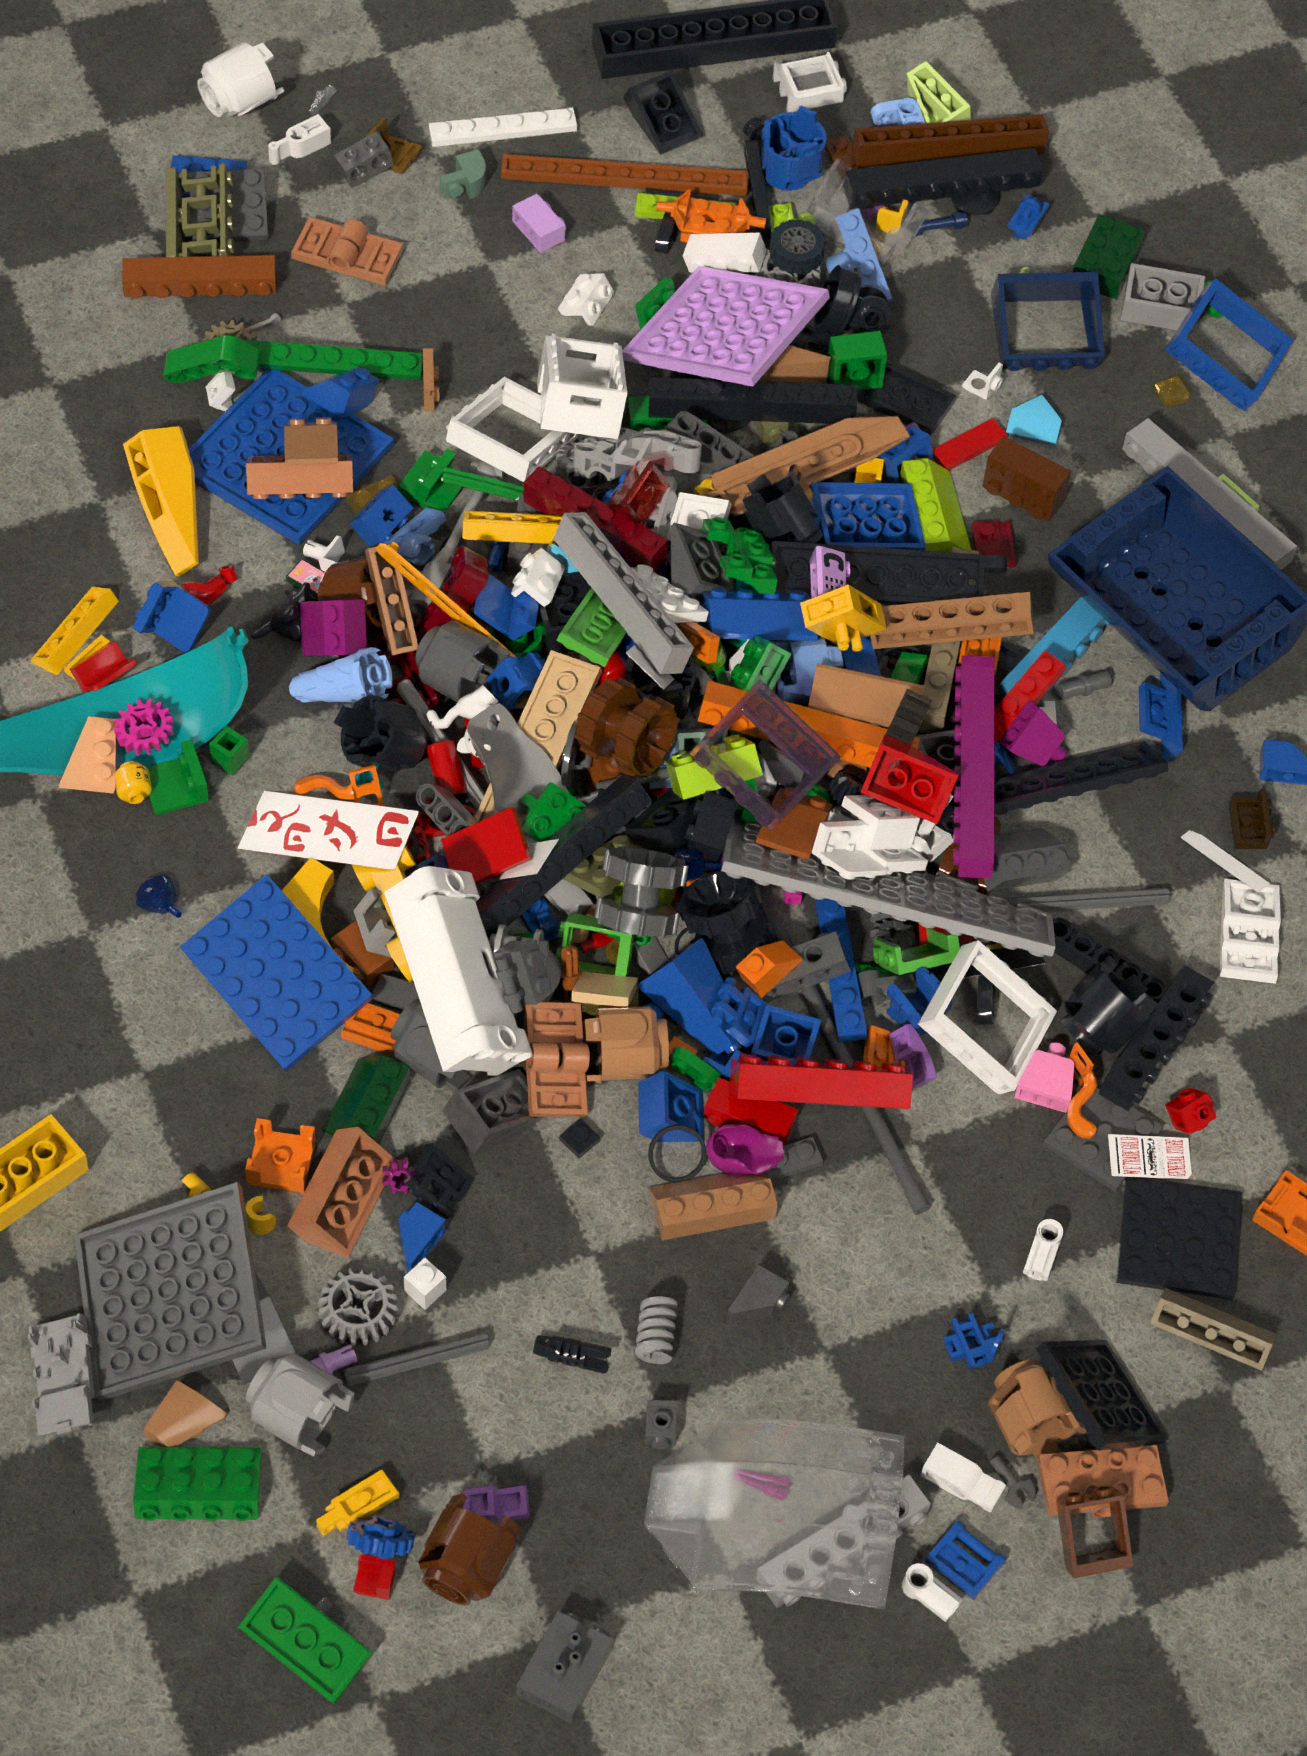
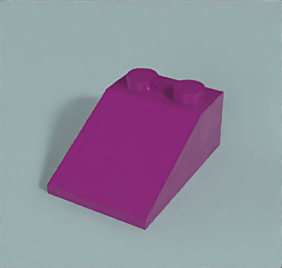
(333, 627)

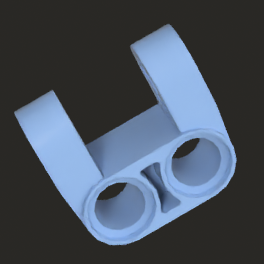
(897, 111)

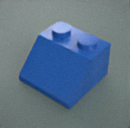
(344, 392)
(668, 1102)

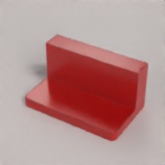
(101, 667)

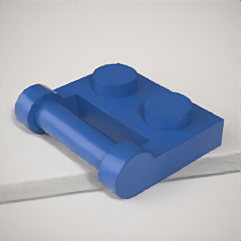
(959, 1565)

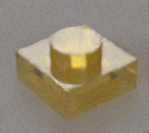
(1172, 392)

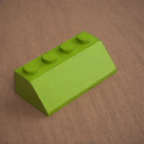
(936, 505)

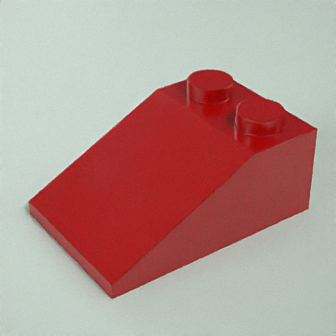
(909, 780)

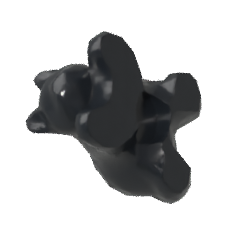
(287, 616)

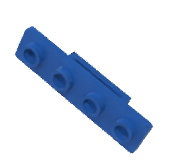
(1162, 715)

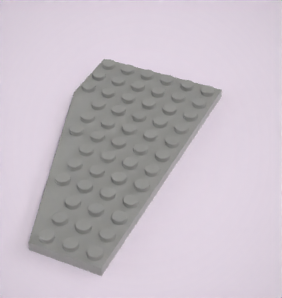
(905, 896)

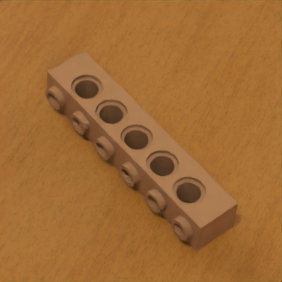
(955, 620)

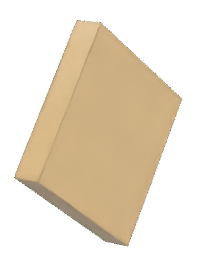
(604, 989)

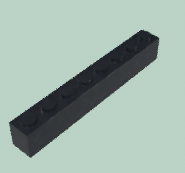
(942, 178)
(752, 403)
(576, 842)

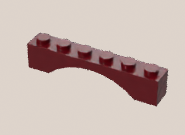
(634, 541)

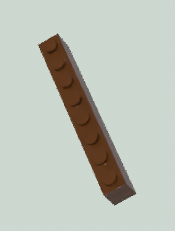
(947, 140)

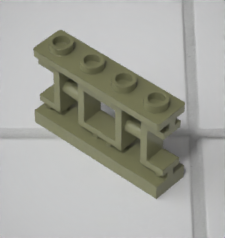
(179, 212)

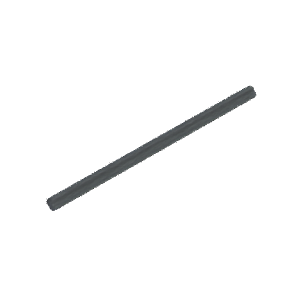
(1080, 901)

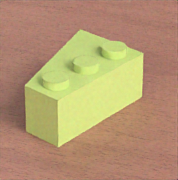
(935, 96)

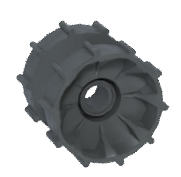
(638, 907)

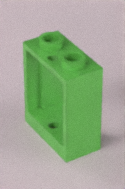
(585, 922)

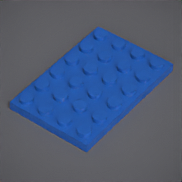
(276, 972)

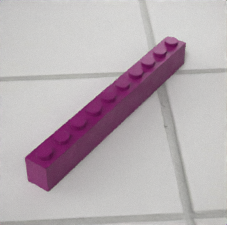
(975, 767)

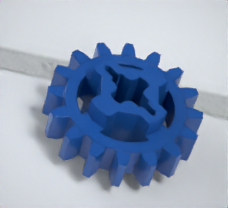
(380, 1537)

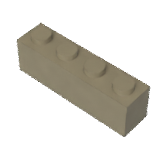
(1213, 1329)

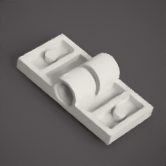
(672, 599)

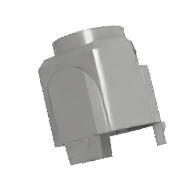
(296, 1400)

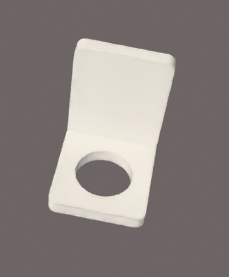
(992, 382)

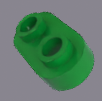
(689, 1064)

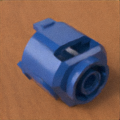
(793, 149)

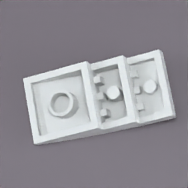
(1249, 932)

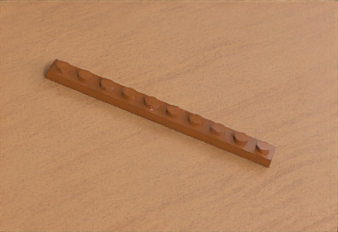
(624, 174)

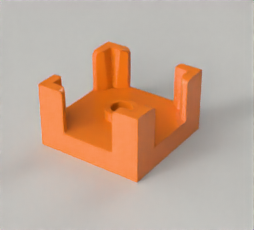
(280, 1158)

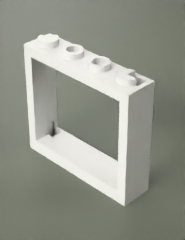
(493, 452)
(964, 1048)

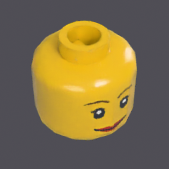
(133, 782)

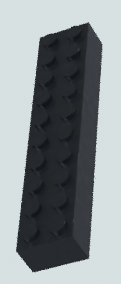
(712, 36)

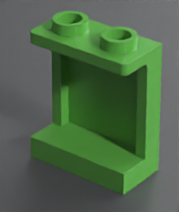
(939, 950)

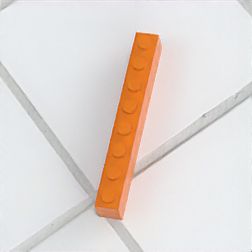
(850, 738)

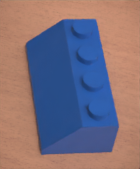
(756, 614)

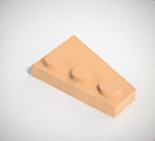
(93, 759)

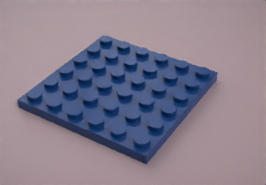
(257, 429)

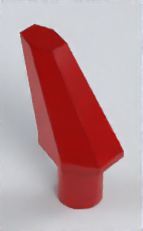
(598, 940)

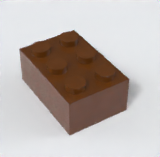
(1026, 479)

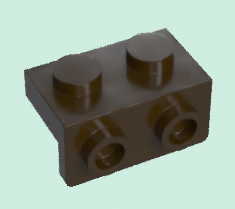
(1251, 821)

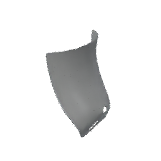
(514, 761)

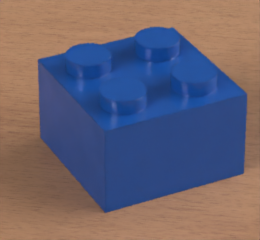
(786, 1034)

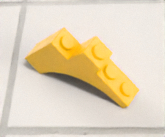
(308, 892)

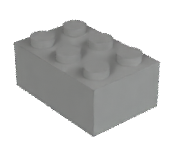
(1160, 296)

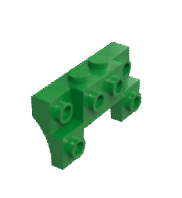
(746, 554)

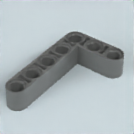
(717, 450)

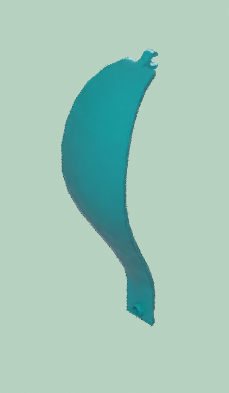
(198, 689)

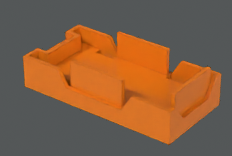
(1286, 1211)

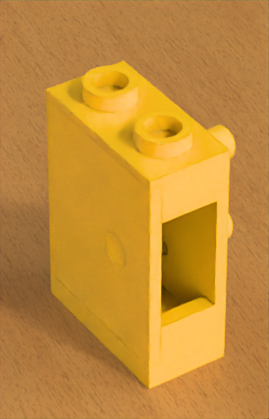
(843, 617)

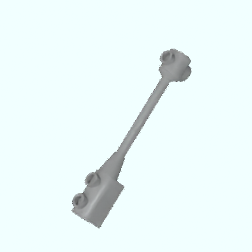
(440, 567)

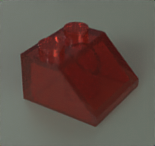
(640, 491)

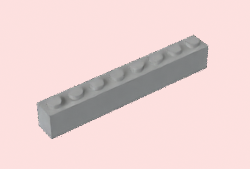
(1157, 450)
(623, 593)

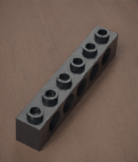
(1179, 1003)

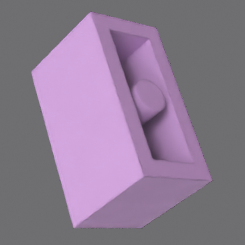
(538, 222)

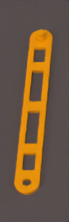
(391, 555)

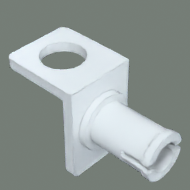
(325, 554)

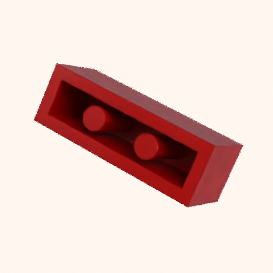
(765, 1116)

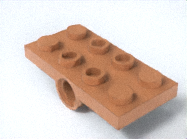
(347, 250)
(558, 1060)
(1130, 1470)

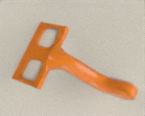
(351, 792)
(1076, 1121)

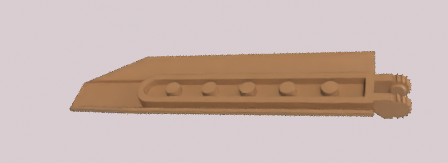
(815, 456)

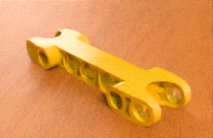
(385, 879)

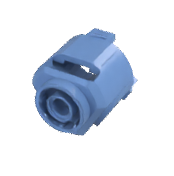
(798, 674)

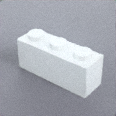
(725, 252)

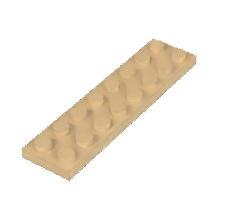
(552, 710)

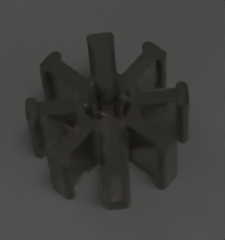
(908, 716)

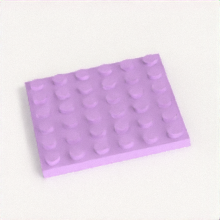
(725, 325)

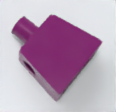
(1034, 736)

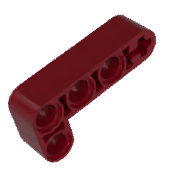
(462, 587)

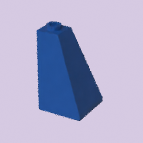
(686, 991)

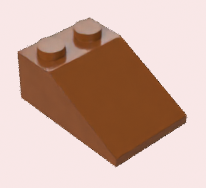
(799, 828)

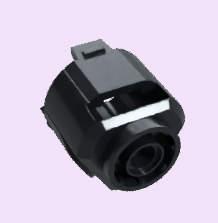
(783, 509)
(676, 693)
(381, 734)
(1106, 1010)

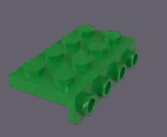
(197, 1483)

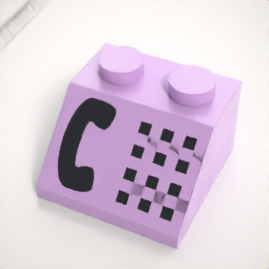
(827, 570)

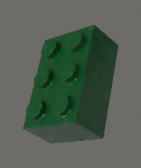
(1110, 252)

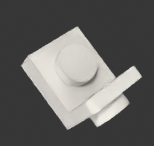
(220, 391)

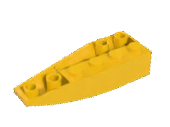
(167, 492)

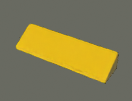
(510, 527)
(75, 629)

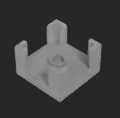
(374, 924)

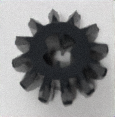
(845, 784)

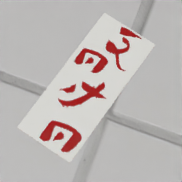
(328, 830)

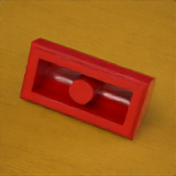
(446, 767)

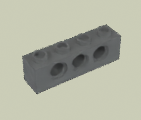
(808, 973)

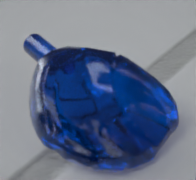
(696, 863)
(158, 896)

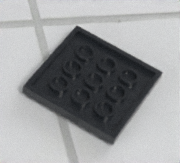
(1179, 1237)
(1101, 1394)

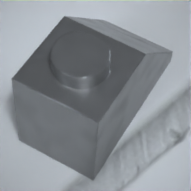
(759, 1297)

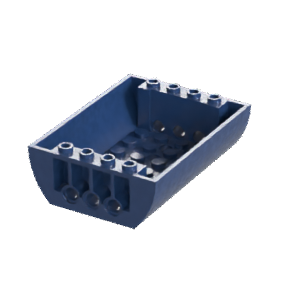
(1208, 579)

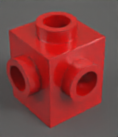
(1191, 1110)

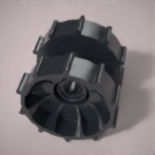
(726, 917)

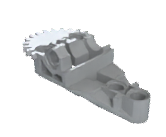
(617, 455)

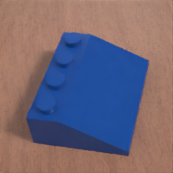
(869, 515)

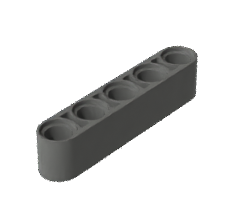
(440, 809)

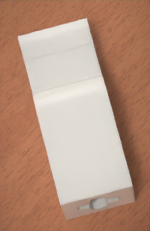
(301, 140)
(962, 1477)

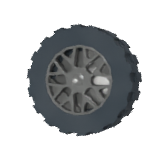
(797, 246)

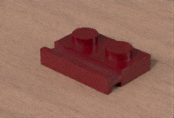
(994, 539)

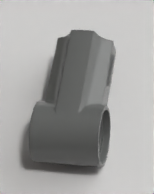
(874, 986)

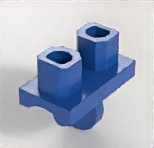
(1027, 217)

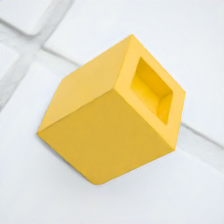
(889, 218)
(870, 471)

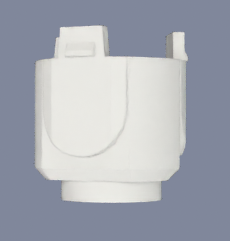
(238, 80)

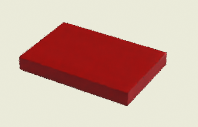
(488, 846)

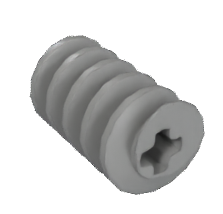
(656, 1329)

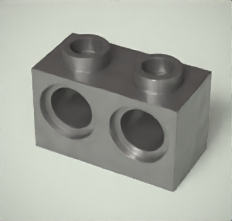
(364, 160)

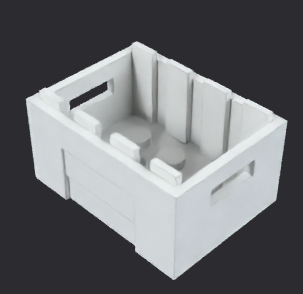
(582, 393)

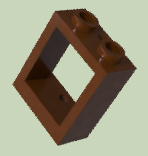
(1099, 1561)

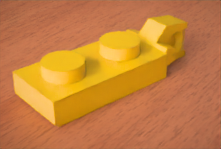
(358, 1503)

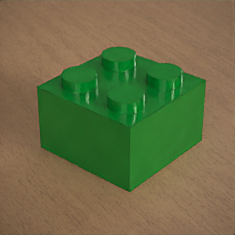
(857, 360)

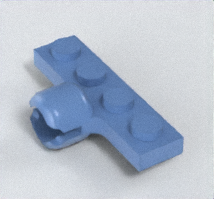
(859, 252)
(414, 538)

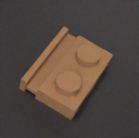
(430, 375)

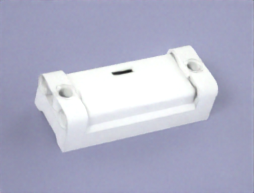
(455, 971)

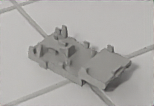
(62, 1375)

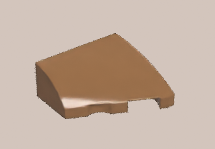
(181, 1416)

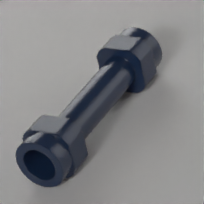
(958, 220)

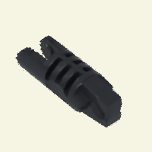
(572, 1352)

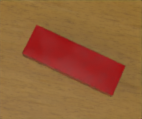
(968, 444)

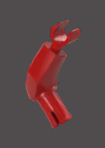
(213, 588)

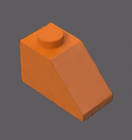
(767, 966)

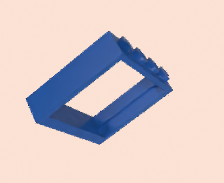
(1248, 321)

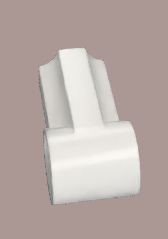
(1043, 1251)
(933, 1594)

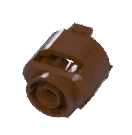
(351, 582)
(466, 1553)

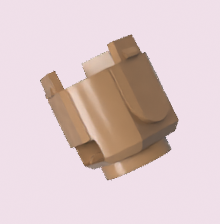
(628, 1043)
(1032, 1410)

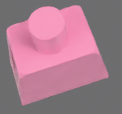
(1048, 1079)

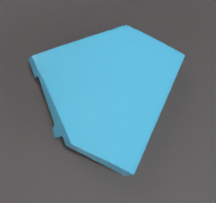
(1035, 421)

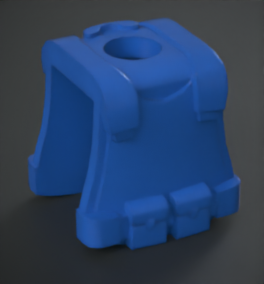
(515, 680)
(906, 1010)

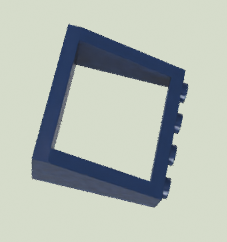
(1050, 287)

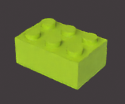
(692, 780)

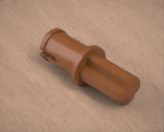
(570, 970)

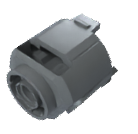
(457, 659)
(416, 1048)

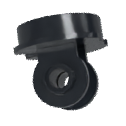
(852, 305)

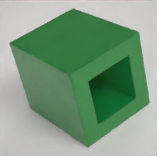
(229, 750)

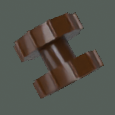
(622, 725)

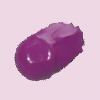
(743, 1150)

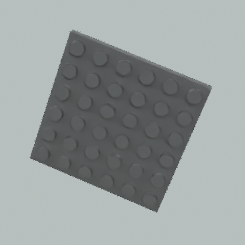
(169, 1291)

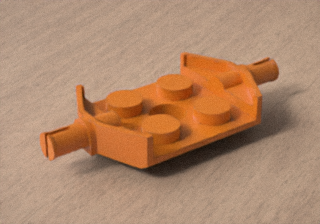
(693, 213)

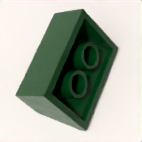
(370, 1096)

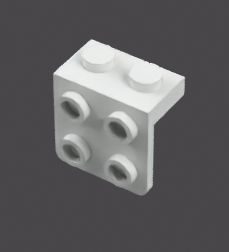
(840, 847)

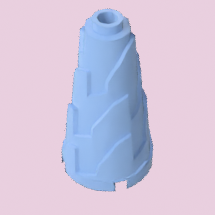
(345, 679)

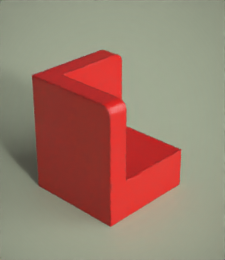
(375, 1576)

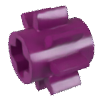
(395, 1169)

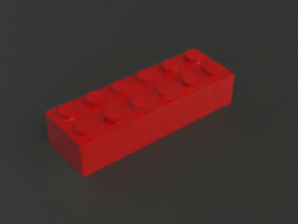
(820, 1083)

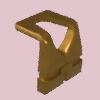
(401, 150)

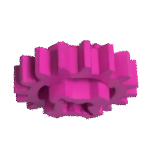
(144, 727)

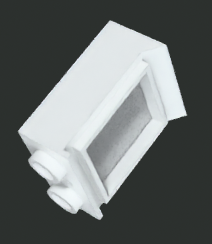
(810, 82)

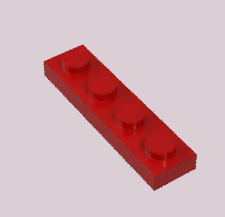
(1030, 688)

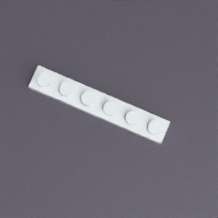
(502, 127)

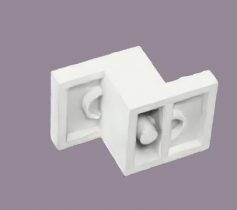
(888, 833)

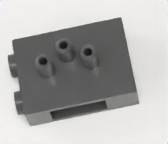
(565, 1666)

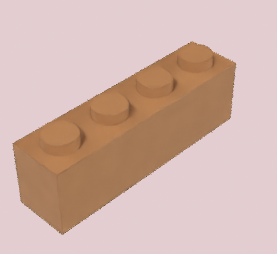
(392, 604)

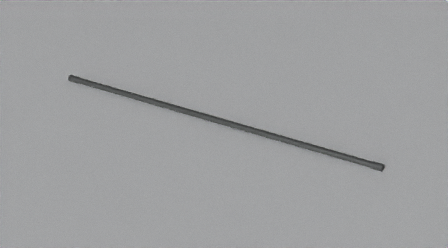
(911, 1189)

